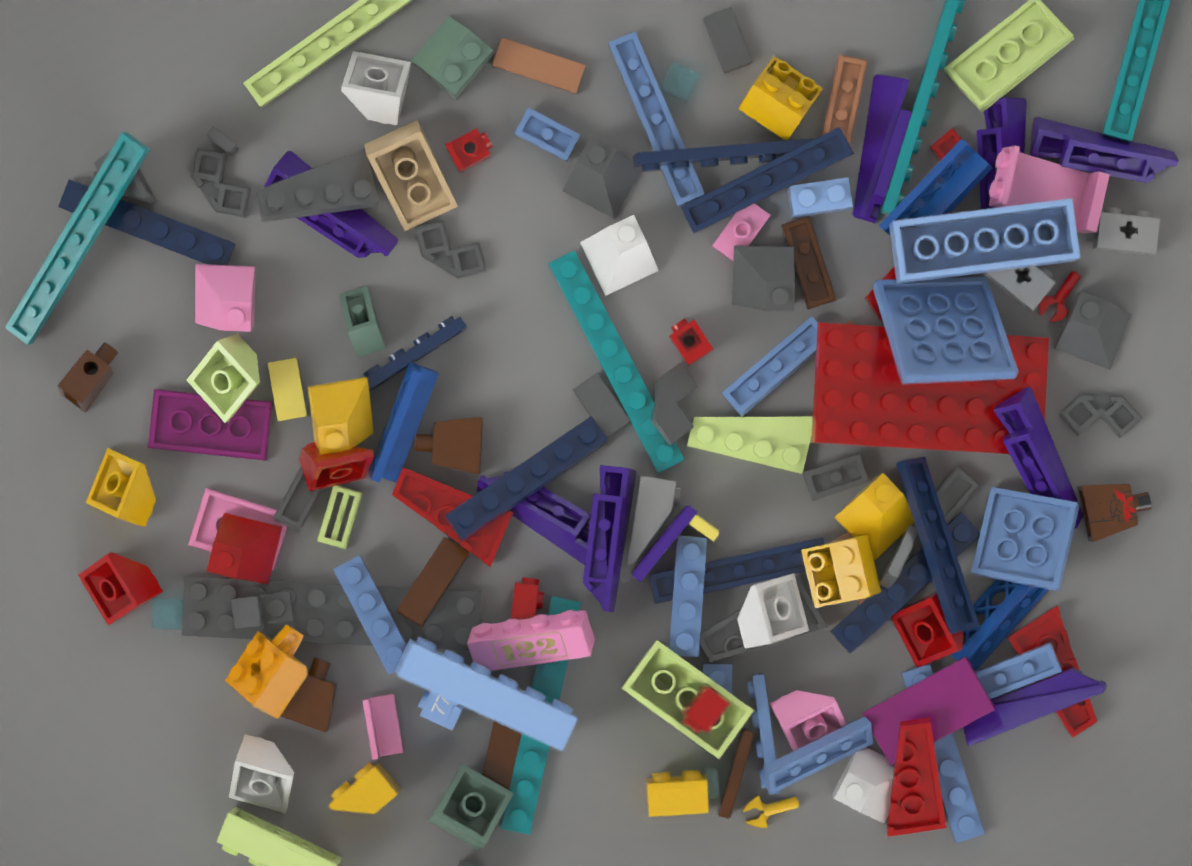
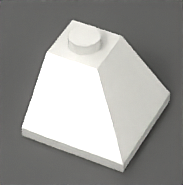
(376, 86)
(619, 255)
(772, 612)
(261, 775)
(866, 784)

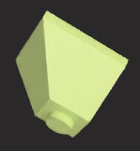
(226, 376)

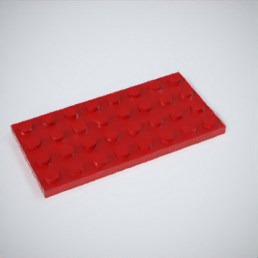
(866, 403)

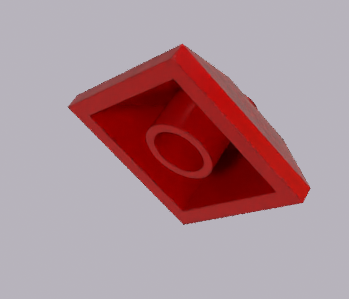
(335, 467)
(244, 549)
(119, 585)
(926, 630)

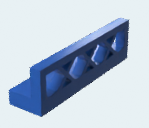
(942, 195)
(403, 423)
(999, 619)

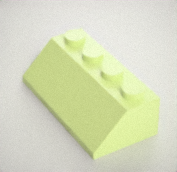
(667, 685)
(269, 844)

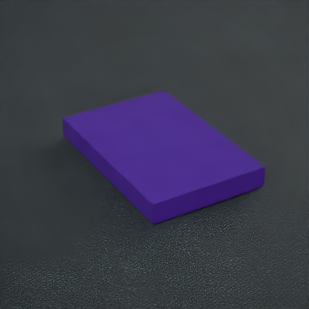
(663, 542)

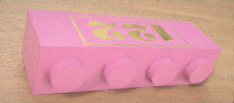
(532, 640)

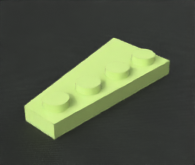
(761, 440)

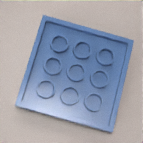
(945, 330)

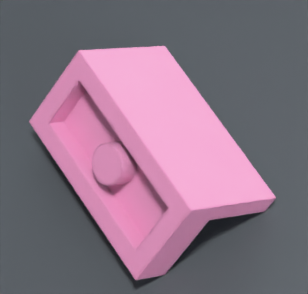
(383, 725)

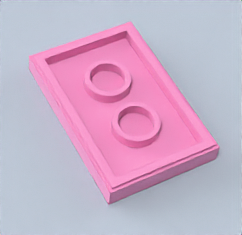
(212, 509)

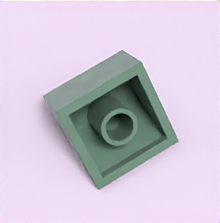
(453, 57)
(470, 807)

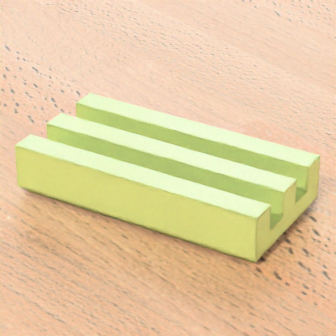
(333, 540)

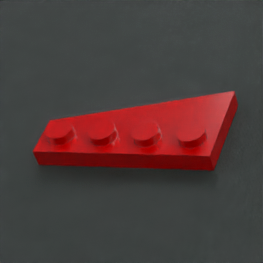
(435, 500)
(1046, 629)
(916, 788)

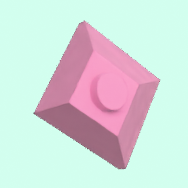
(225, 297)
(807, 717)

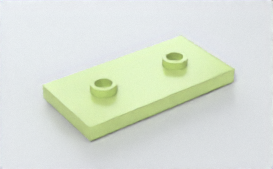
(1008, 54)

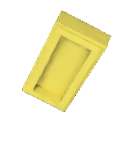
(287, 389)
(704, 527)

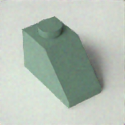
(362, 321)

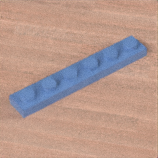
(654, 114)
(953, 781)

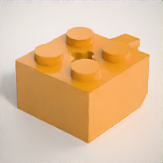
(269, 671)

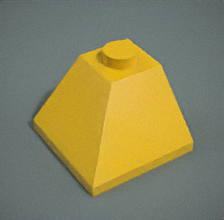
(340, 414)
(123, 489)
(879, 512)

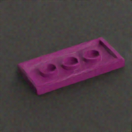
(190, 425)
(948, 697)

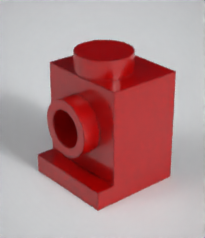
(467, 160)
(690, 353)
(527, 598)

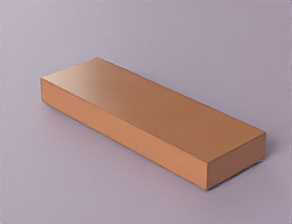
(538, 65)
(845, 95)

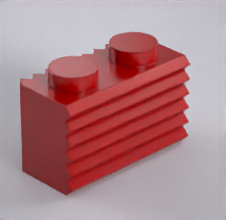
(704, 710)

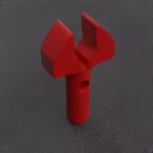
(1059, 298)

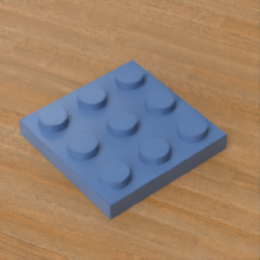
(1025, 538)

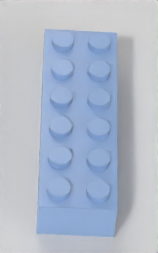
(984, 241)
(485, 694)

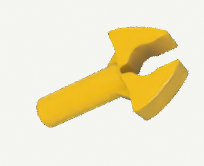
(768, 809)

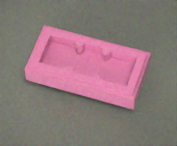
(741, 230)

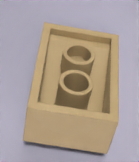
(410, 175)

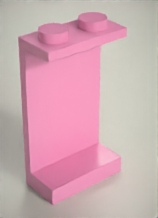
(1031, 180)

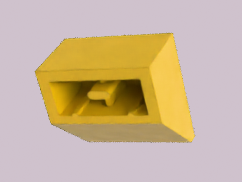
(780, 98)
(841, 571)
(369, 792)
(677, 793)

